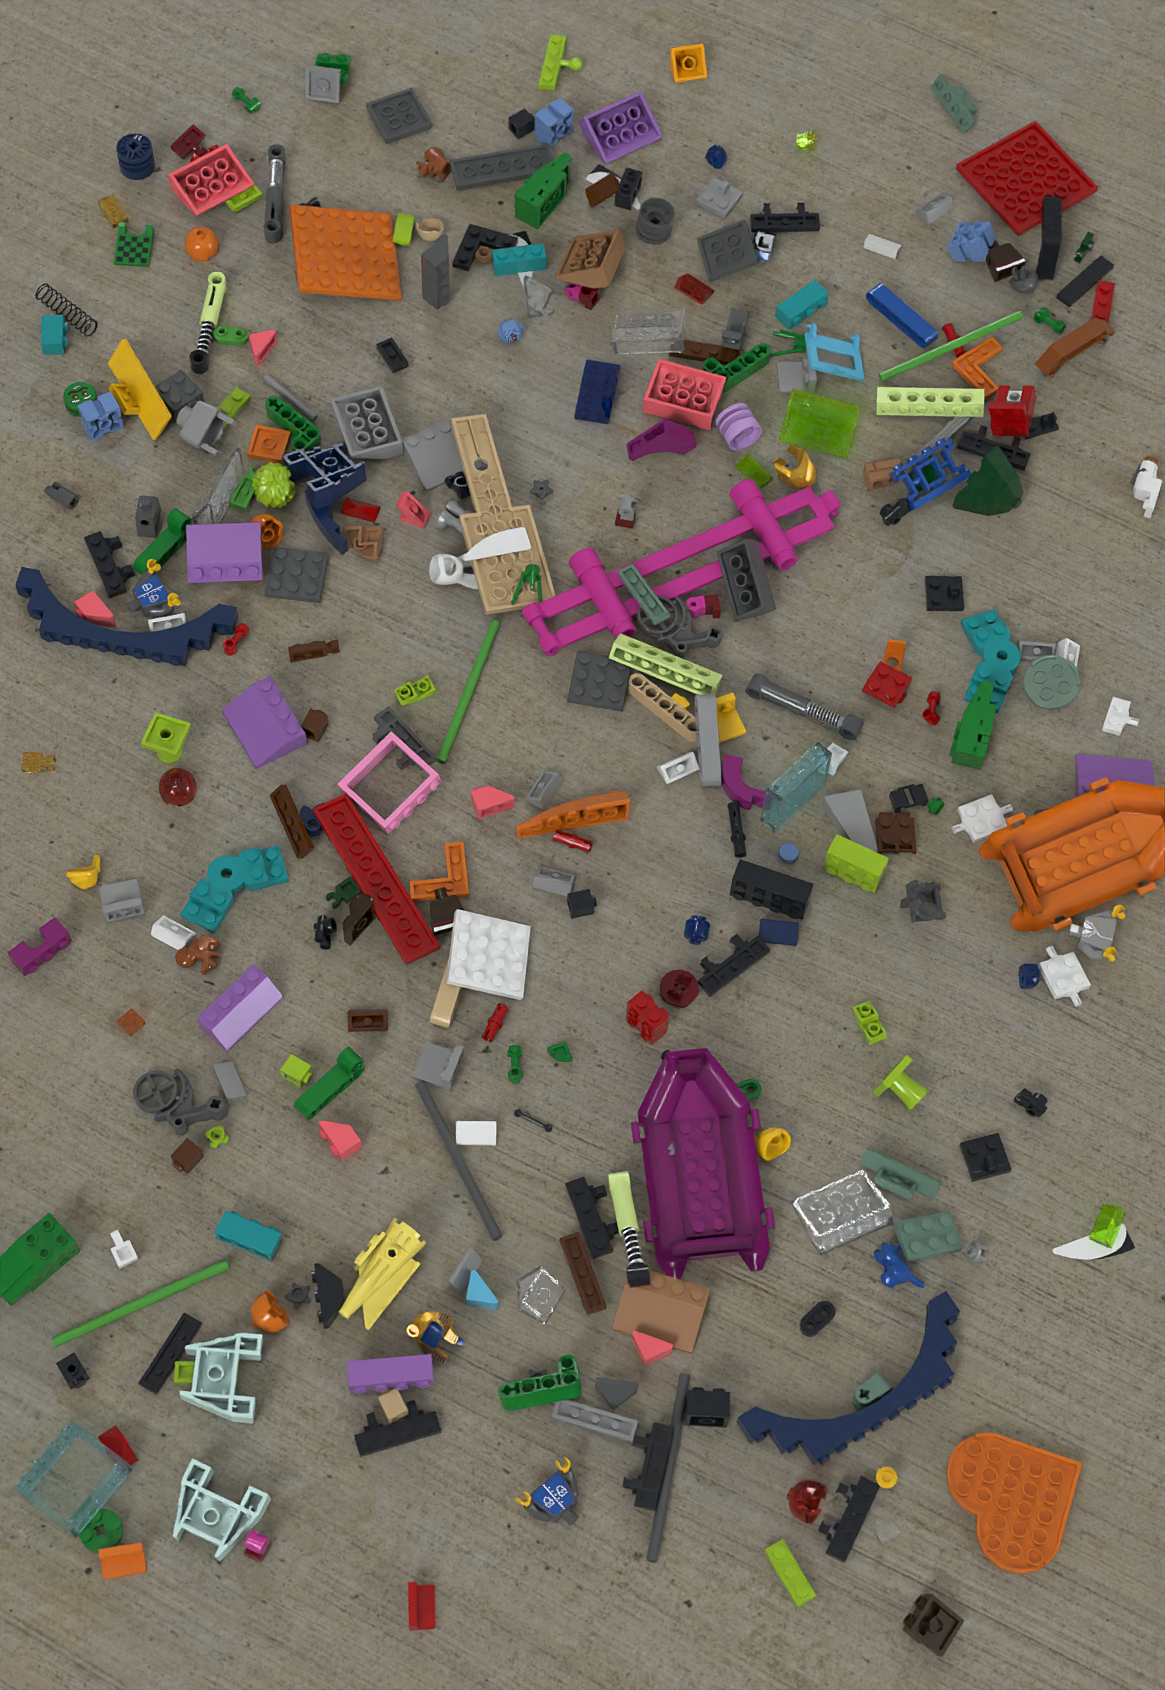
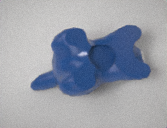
(896, 1269)

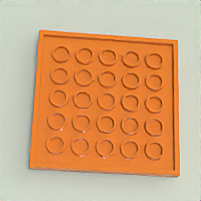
(345, 252)

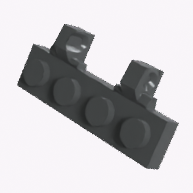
(390, 721)

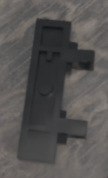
(791, 222)
(980, 446)
(111, 575)
(744, 957)
(595, 1232)
(380, 1437)
(649, 1483)
(845, 1533)

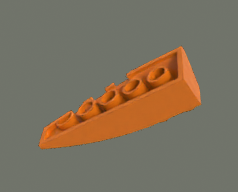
(578, 813)

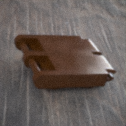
(895, 832)

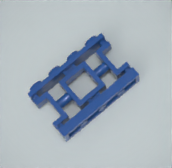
(936, 486)

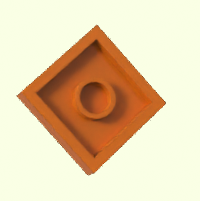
(268, 444)

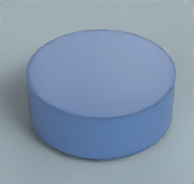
(788, 853)

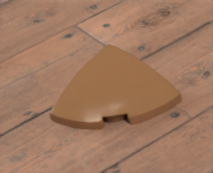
(365, 540)

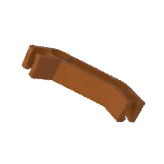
(1073, 345)

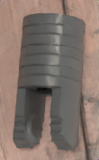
(62, 495)

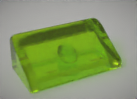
(753, 470)
(1107, 1225)

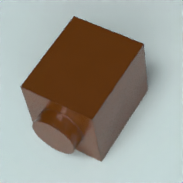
(315, 724)
(186, 1156)

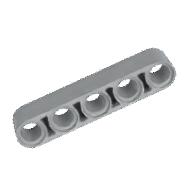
(707, 740)

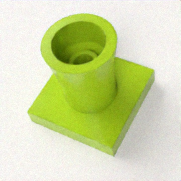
(166, 737)
(902, 1085)

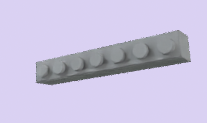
(951, 430)

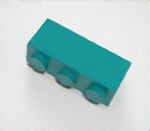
(519, 259)
(802, 304)
(248, 1235)

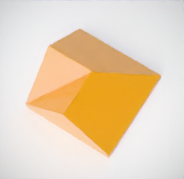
(688, 62)

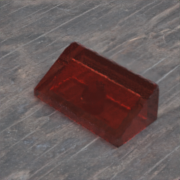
(694, 288)

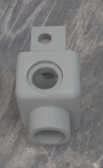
(203, 426)

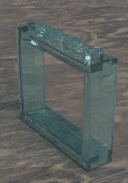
(795, 787)
(96, 1498)

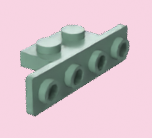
(956, 102)
(899, 1176)

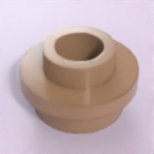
(483, 255)

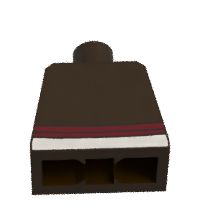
(1002, 260)
(443, 911)

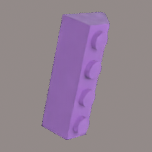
(239, 1008)
(390, 1373)

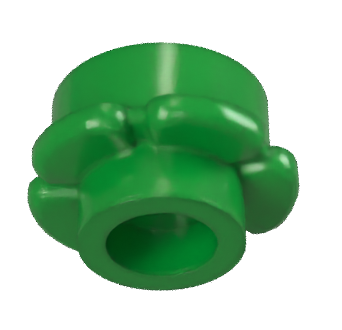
(935, 805)

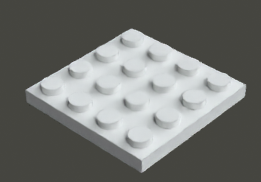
(488, 954)

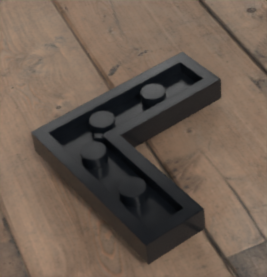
(476, 237)

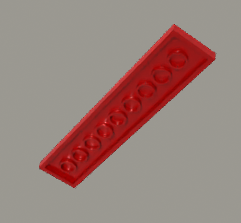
(376, 878)

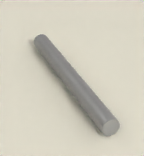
(290, 397)

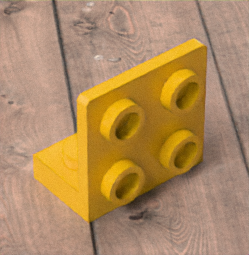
(728, 720)

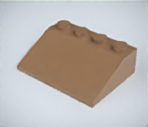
(592, 259)
(663, 1310)

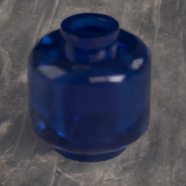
(696, 929)

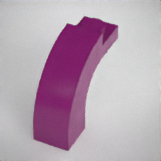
(735, 786)

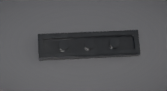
(1085, 281)
(170, 1353)

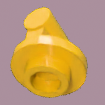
(886, 1477)

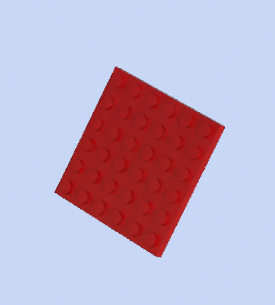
(1020, 172)

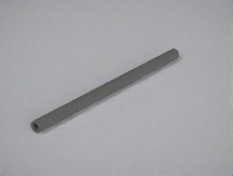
(458, 1161)
(660, 1511)

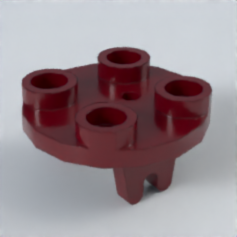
(674, 995)

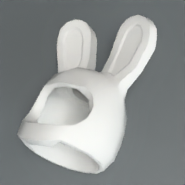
(448, 570)

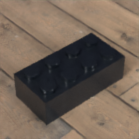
(771, 889)

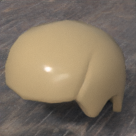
(430, 229)

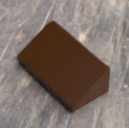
(602, 190)
(368, 1020)

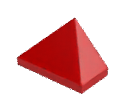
(360, 510)
(118, 1444)

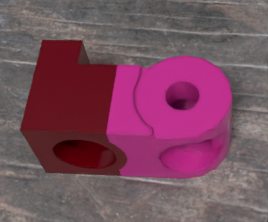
(583, 294)
(704, 606)
(256, 1546)

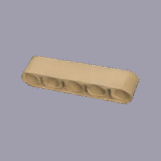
(661, 699)
(445, 1003)

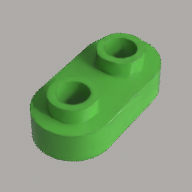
(230, 335)

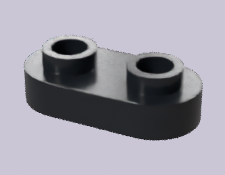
(816, 1319)

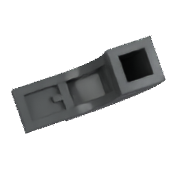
(735, 329)

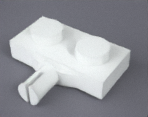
(1118, 716)

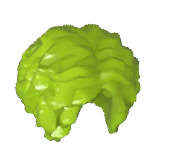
(273, 485)

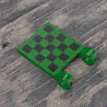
(132, 248)

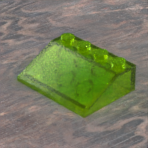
(820, 423)

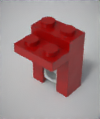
(1012, 411)

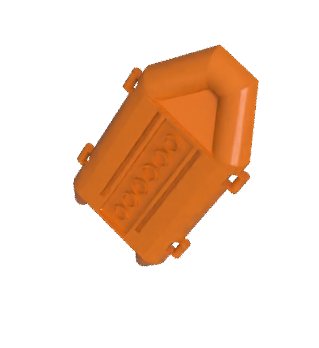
(1081, 852)

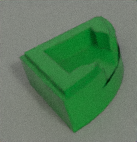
(560, 1052)

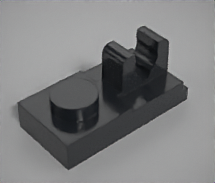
(1042, 425)

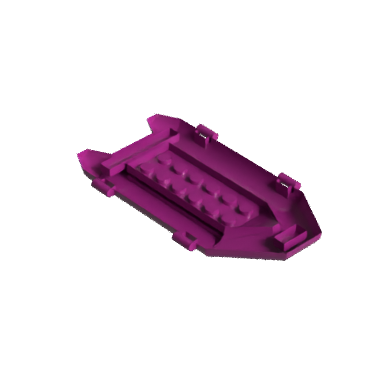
(710, 1189)

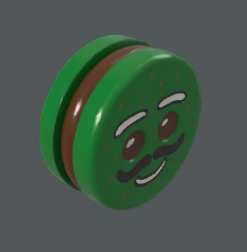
(77, 394)

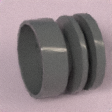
(655, 220)

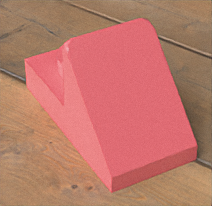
(412, 510)

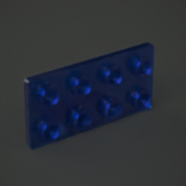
(597, 392)

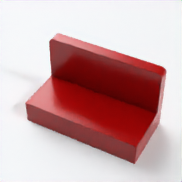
(421, 1606)

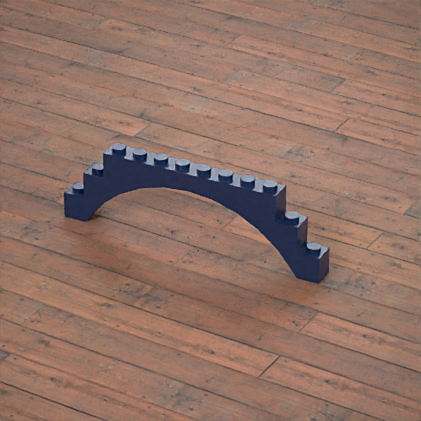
(166, 645)
(825, 1436)

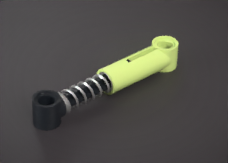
(208, 321)
(628, 1227)

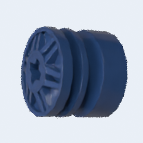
(135, 156)

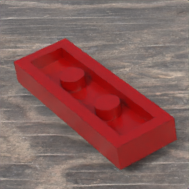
(1103, 300)

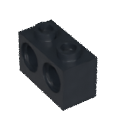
(628, 188)

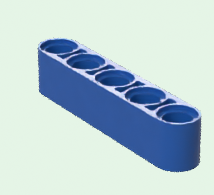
(902, 315)

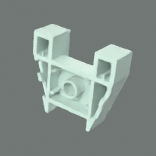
(217, 1376)
(214, 1516)

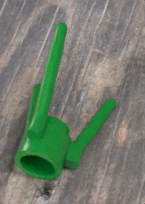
(799, 342)
(532, 575)

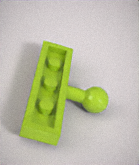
(554, 61)

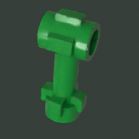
(251, 105)
(1043, 315)
(515, 1073)

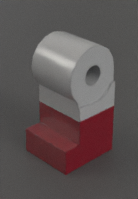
(626, 512)

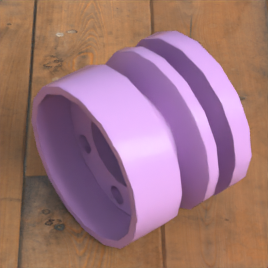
(738, 426)

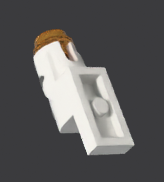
(1146, 484)

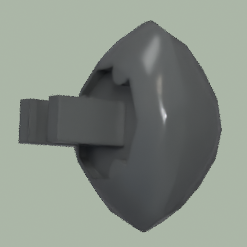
(1024, 281)

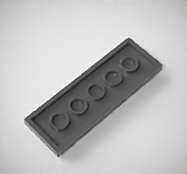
(499, 166)

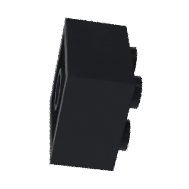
(707, 1408)

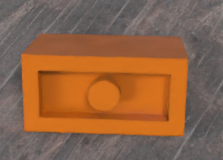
(123, 1560)

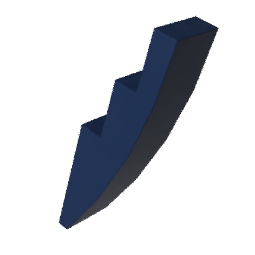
(331, 530)

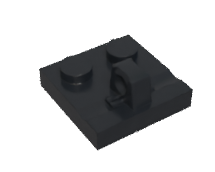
(944, 593)
(985, 1157)

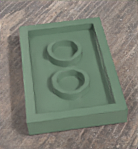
(928, 1236)

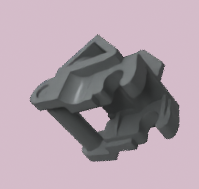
(916, 901)

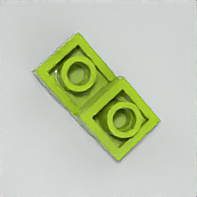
(403, 229)
(415, 692)
(869, 1022)

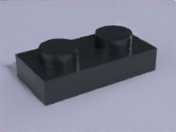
(392, 355)

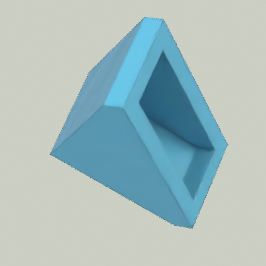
(479, 1293)

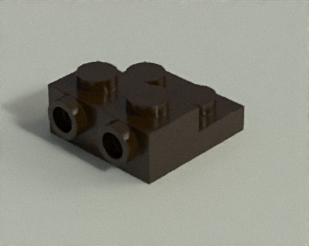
(361, 916)
(932, 1624)

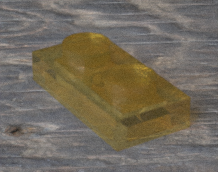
(112, 210)

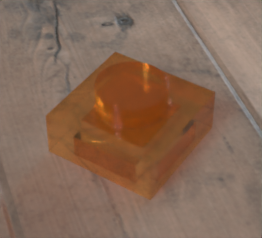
(130, 1022)

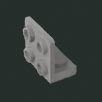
(796, 376)
(121, 900)
(439, 1065)

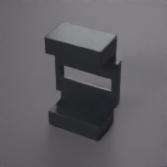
(899, 799)

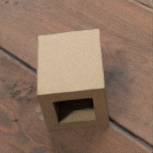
(392, 1405)

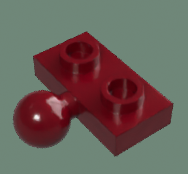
(188, 141)

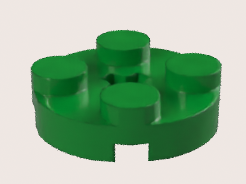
(111, 1524)

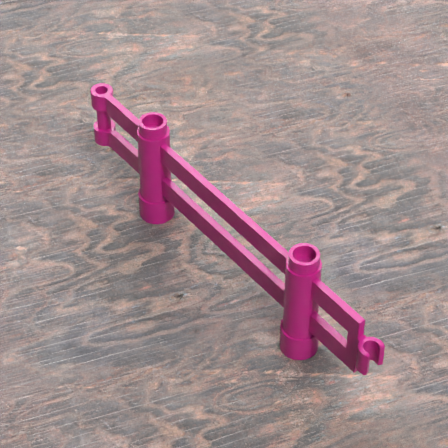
(619, 615)

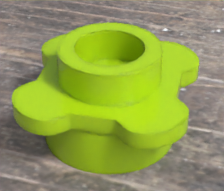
(214, 1142)

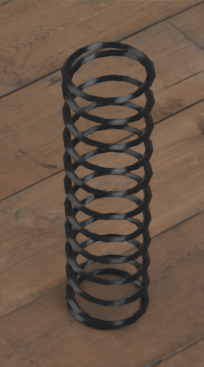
(88, 325)

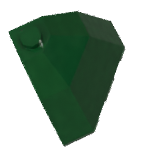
(991, 489)

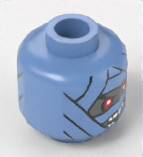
(510, 331)

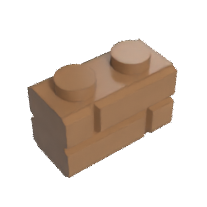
(877, 473)

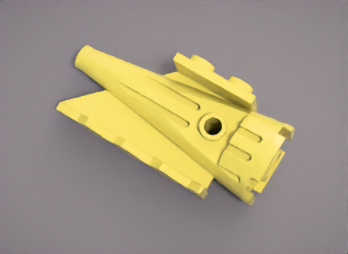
(380, 1274)

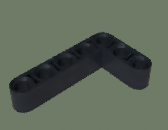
(1050, 237)

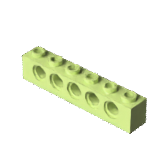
(930, 401)
(664, 666)

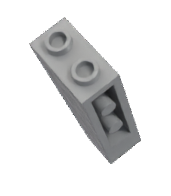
(850, 817)

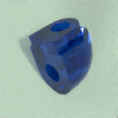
(716, 156)
(1029, 976)

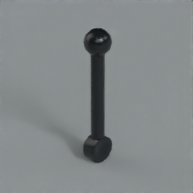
(547, 1127)

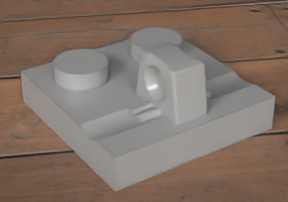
(323, 84)
(719, 198)

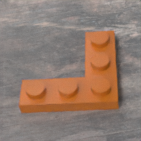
(968, 366)
(455, 883)

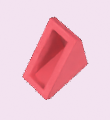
(261, 344)
(650, 1348)

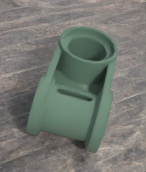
(874, 1389)

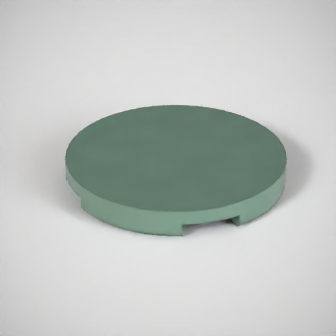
(1051, 682)

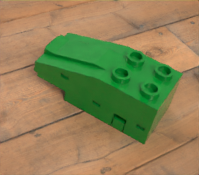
(543, 192)
(974, 730)
(35, 1258)

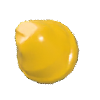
(86, 876)

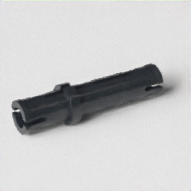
(739, 849)

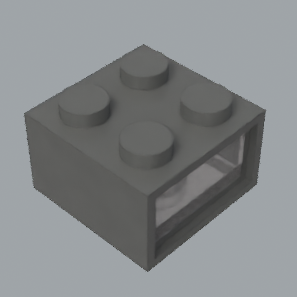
(179, 392)

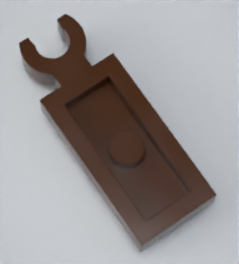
(312, 650)

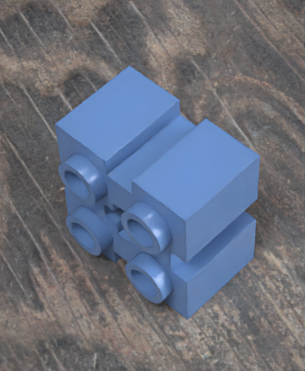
(554, 122)
(971, 241)
(100, 416)

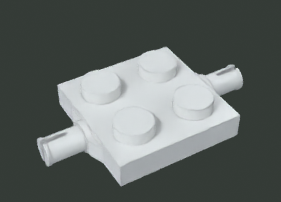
(981, 818)
(1064, 975)

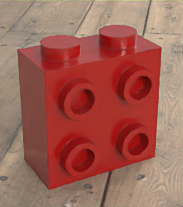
(647, 1017)

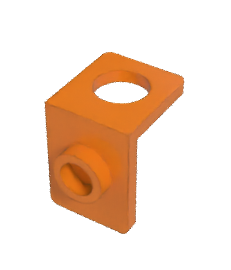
(895, 649)

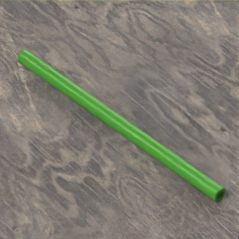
(950, 346)
(468, 691)
(140, 1303)

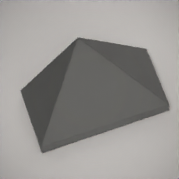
(615, 1391)

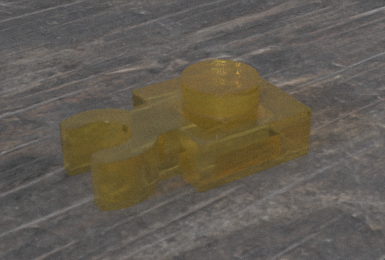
(34, 762)

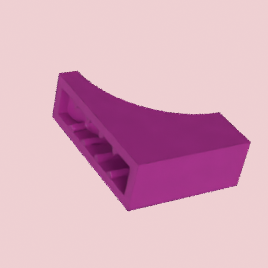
(662, 437)

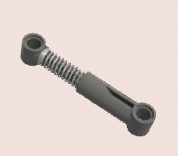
(274, 194)
(762, 688)

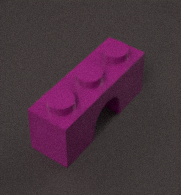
(28, 958)

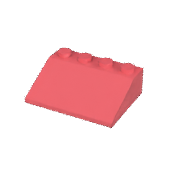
(210, 180)
(683, 394)

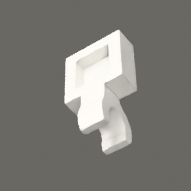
(123, 1251)

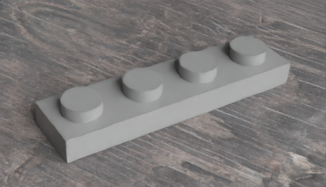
(595, 1420)

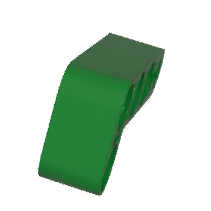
(743, 366)
(279, 411)
(166, 543)
(334, 1082)
(543, 1389)

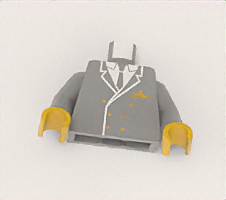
(1098, 933)

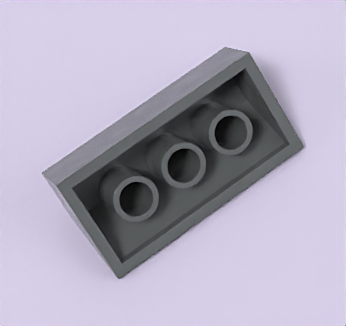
(436, 273)
(746, 579)

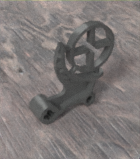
(682, 638)
(183, 1113)

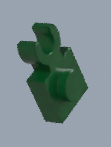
(1086, 245)
(345, 891)

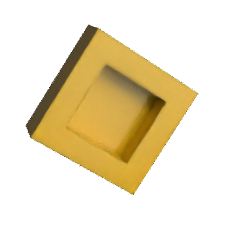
(681, 701)

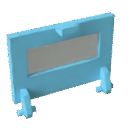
(834, 355)

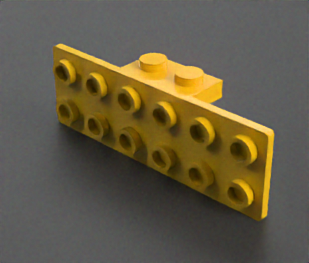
(136, 391)

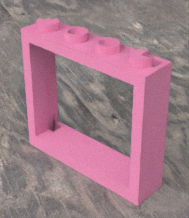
(369, 762)

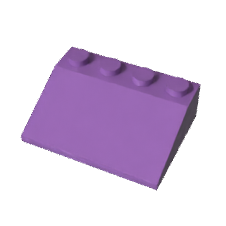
(620, 128)
(224, 552)
(264, 723)
(1092, 768)

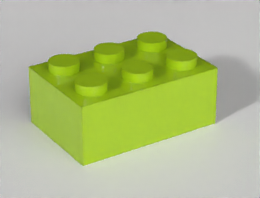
(855, 863)

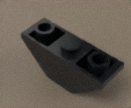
(329, 1294)

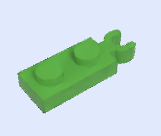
(244, 492)

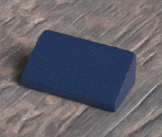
(778, 932)

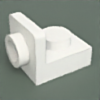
(838, 756)

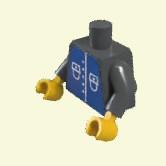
(151, 595)
(554, 1497)

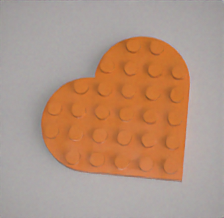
(1017, 1496)

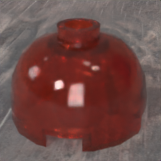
(177, 787)
(805, 1500)

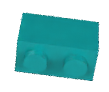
(53, 334)

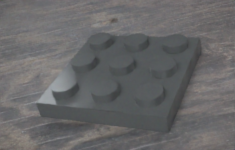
(399, 115)
(727, 250)
(296, 574)
(598, 682)

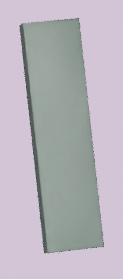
(643, 594)

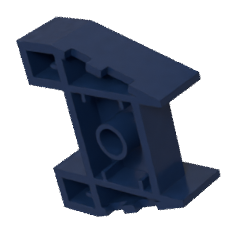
(332, 470)

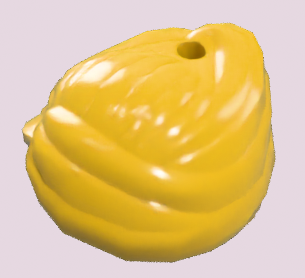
(772, 1143)

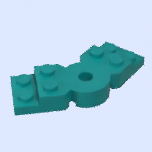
(991, 640)
(214, 895)

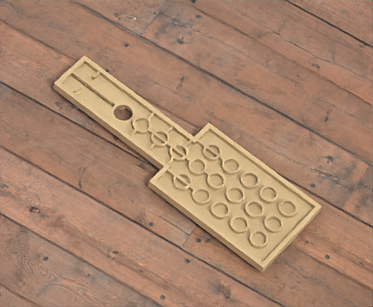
(499, 574)

